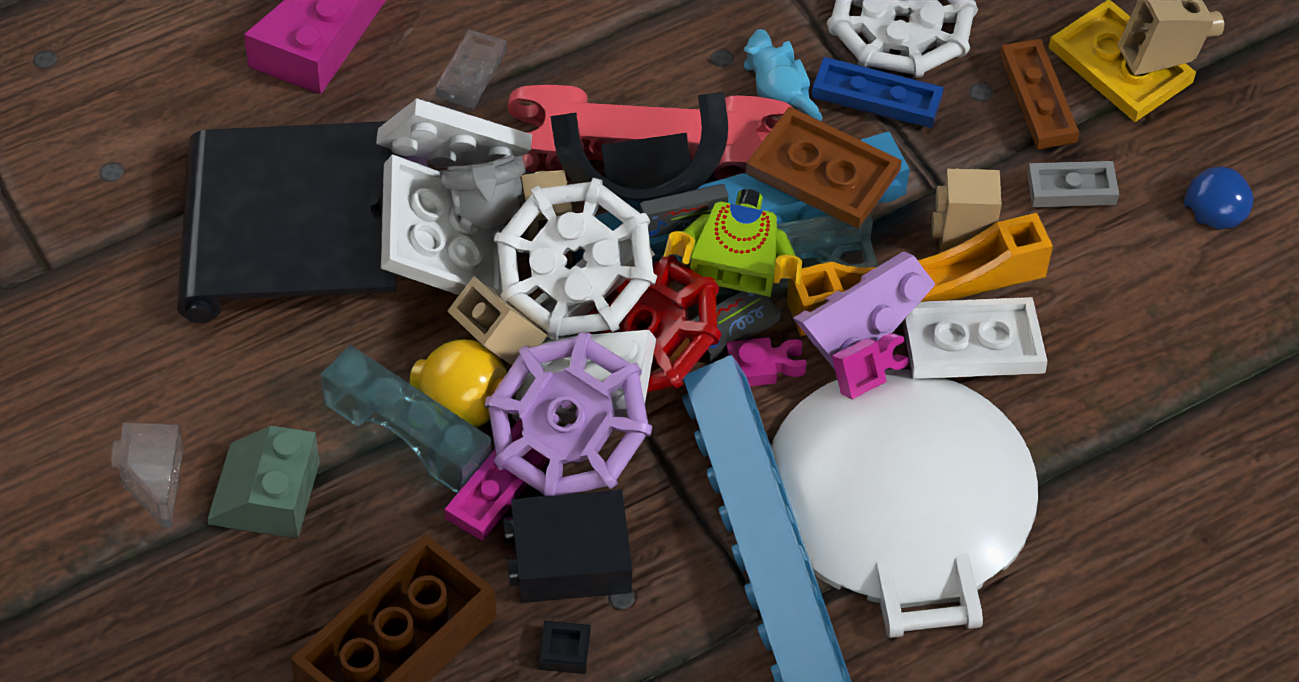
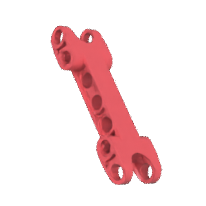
(608, 123)

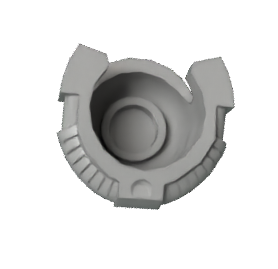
(486, 192)

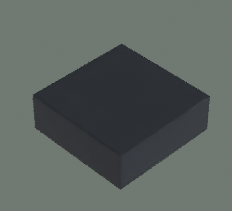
(564, 647)

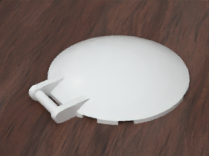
(908, 494)

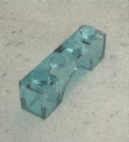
(371, 393)

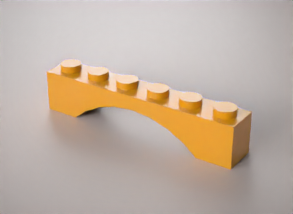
(996, 258)

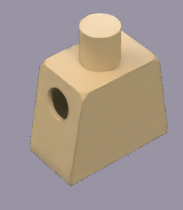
(1167, 33)

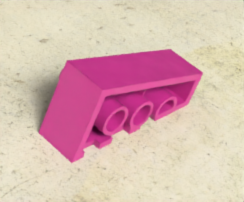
(308, 39)

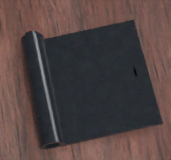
(282, 215)

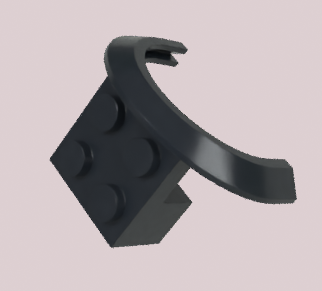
(648, 166)

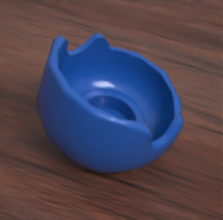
(1219, 197)

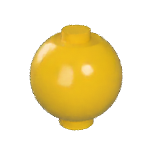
(460, 378)

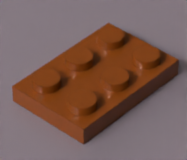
(823, 167)

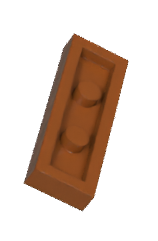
(1039, 94)

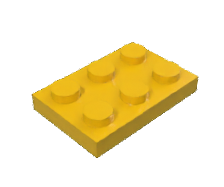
(1093, 52)

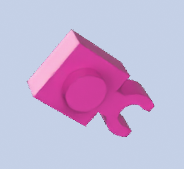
(763, 362)
(863, 364)

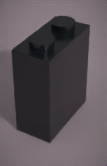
(569, 546)

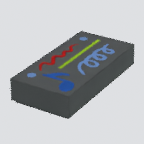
(681, 209)
(741, 319)

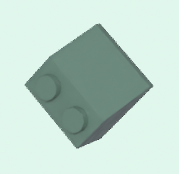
(267, 482)

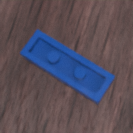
(877, 92)

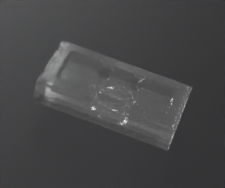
(471, 69)

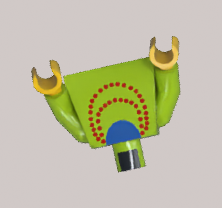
(738, 246)

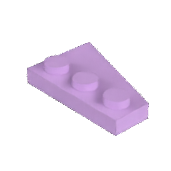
(868, 308)

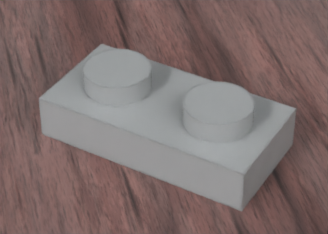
(1072, 184)

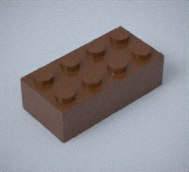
(402, 623)

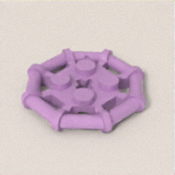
(577, 440)

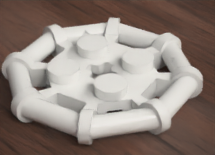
(911, 38)
(575, 232)

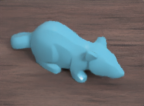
(778, 73)

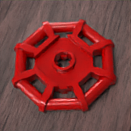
(671, 319)

